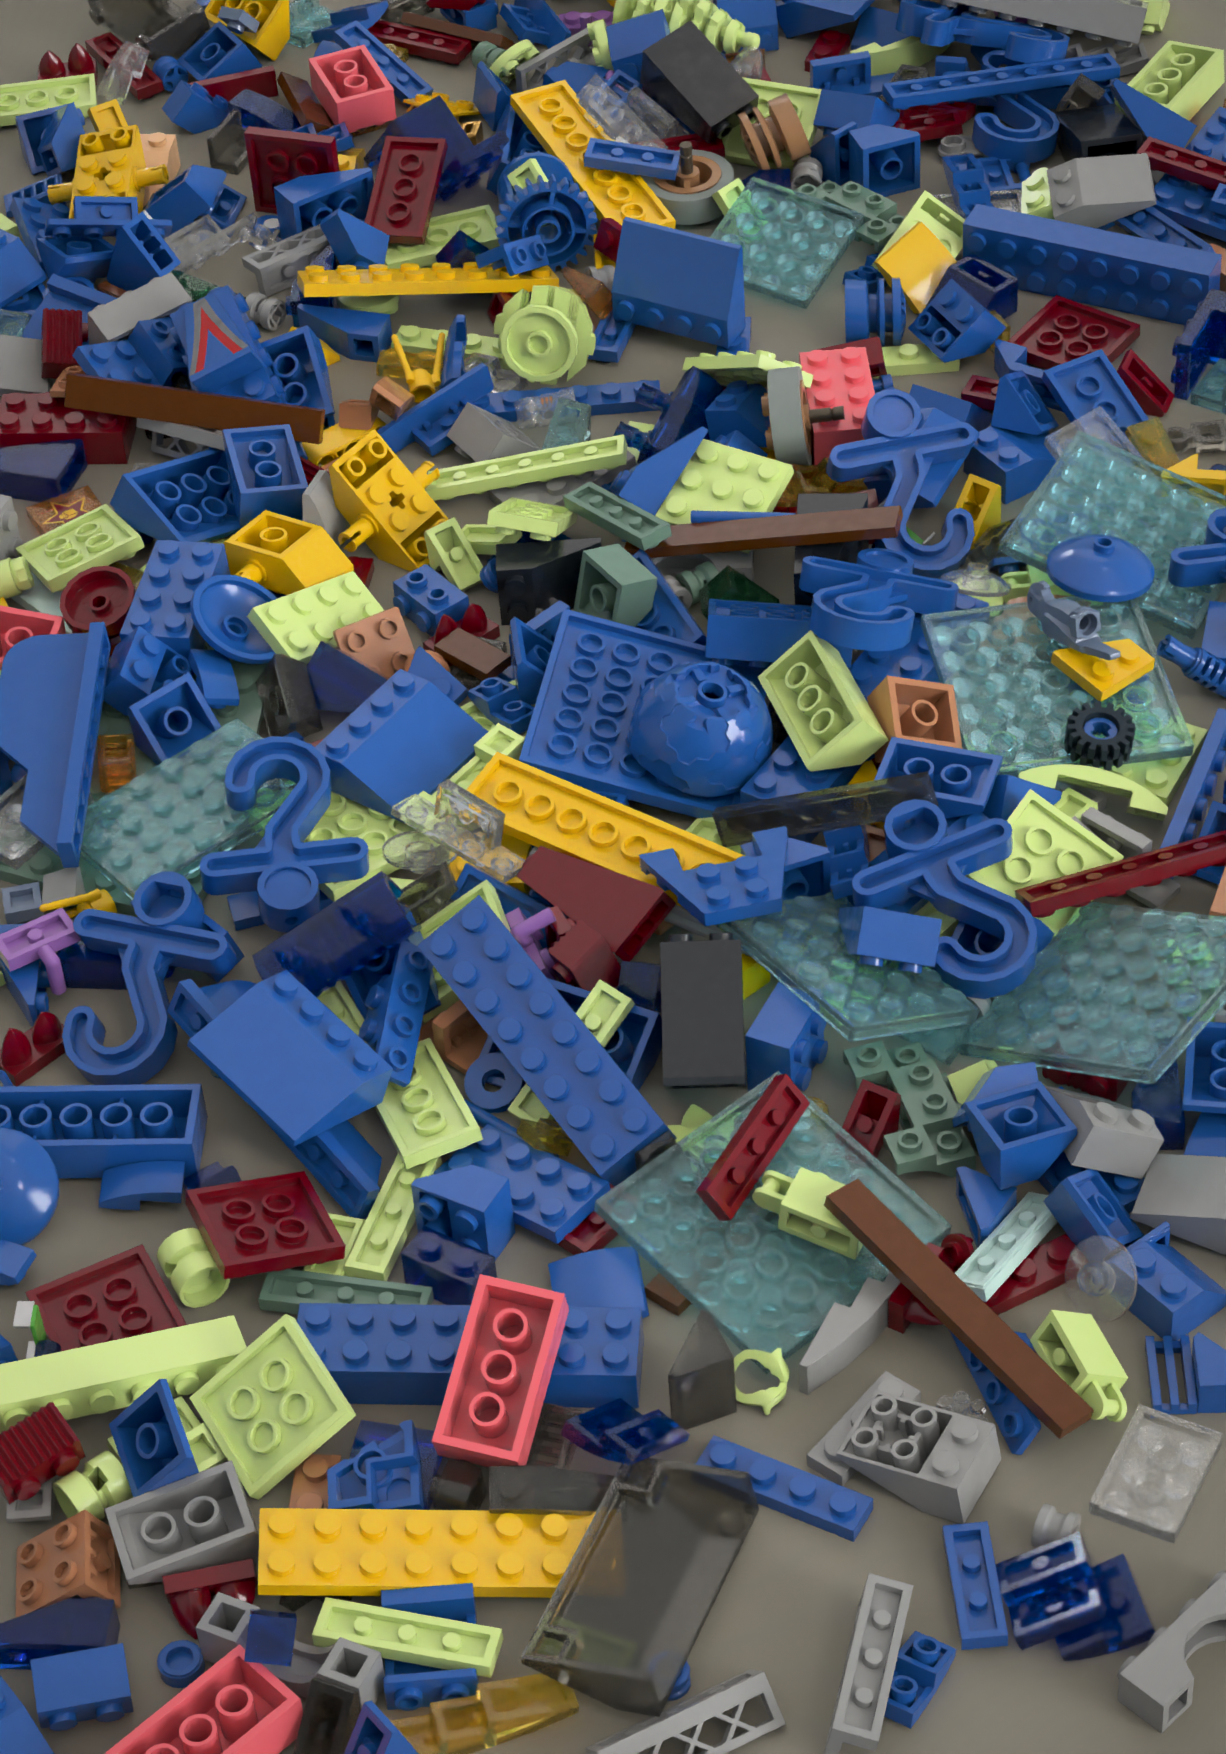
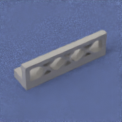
(540, 62)
(281, 264)
(201, 436)
(869, 1664)
(693, 1713)

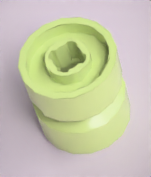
(191, 1268)
(95, 1489)

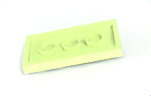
(38, 95)
(475, 222)
(742, 366)
(531, 516)
(306, 617)
(429, 1113)

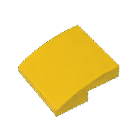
(918, 262)

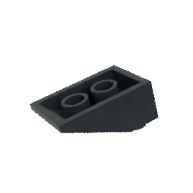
(537, 571)

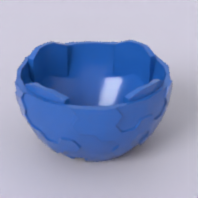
(694, 737)

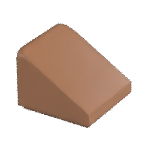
(357, 414)

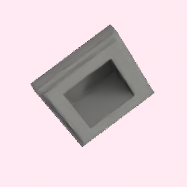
(62, 885)

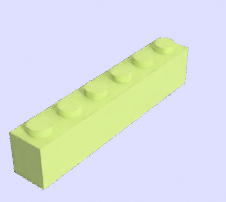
(117, 1371)

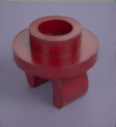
(957, 1249)

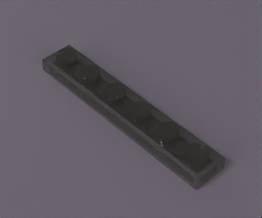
(821, 808)

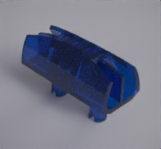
(681, 412)
(341, 937)

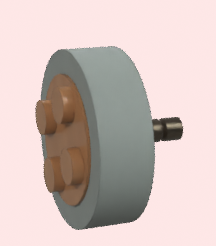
(697, 179)
(791, 416)

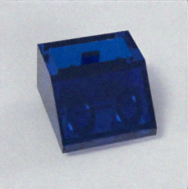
(985, 282)

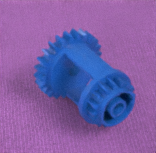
(546, 202)

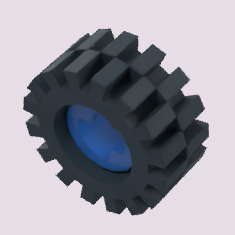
(1094, 750)

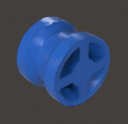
(175, 72)

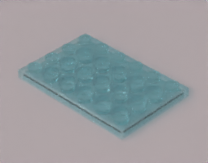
(176, 813)
(860, 1001)

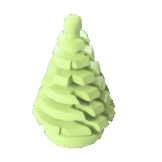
(714, 23)
(546, 334)

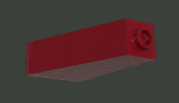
(609, 902)

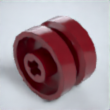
(98, 596)

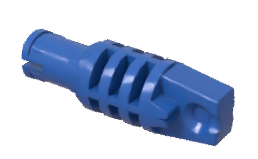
(1195, 664)

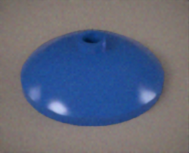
(1100, 568)
(221, 613)
(26, 1187)

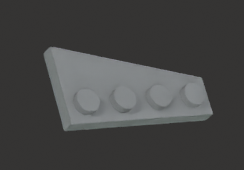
(554, 490)

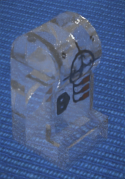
(538, 410)

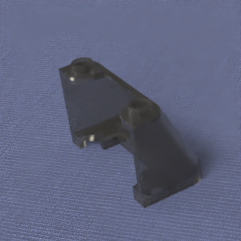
(152, 24)

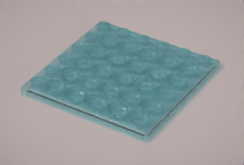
(1127, 497)
(1020, 702)
(1111, 995)
(744, 1271)

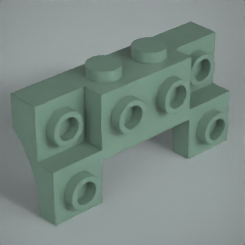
(878, 211)
(925, 1107)

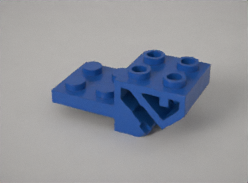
(145, 357)

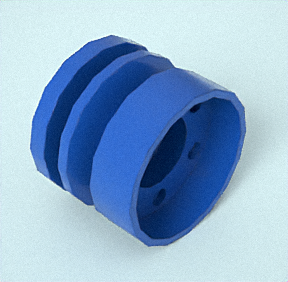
(874, 311)

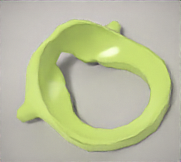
(773, 1395)

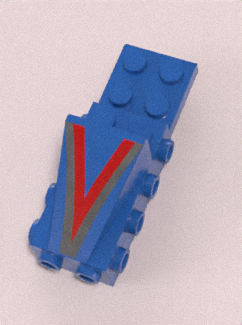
(225, 349)

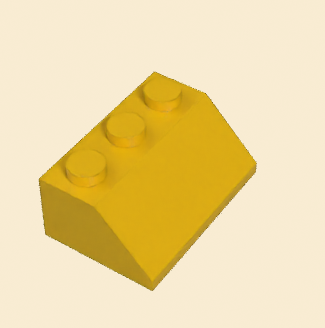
(273, 27)

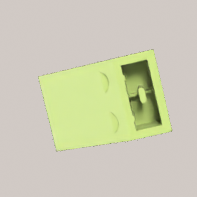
(937, 218)

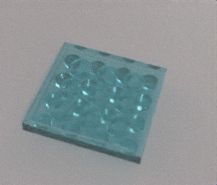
(787, 239)

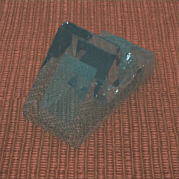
(569, 424)

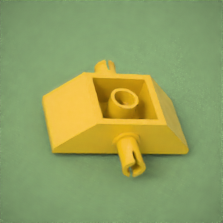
(110, 166)
(385, 502)
(284, 553)

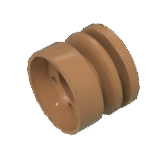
(774, 133)

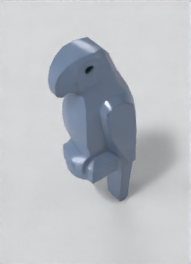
(1069, 622)

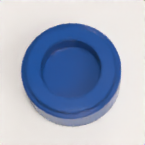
(180, 1663)

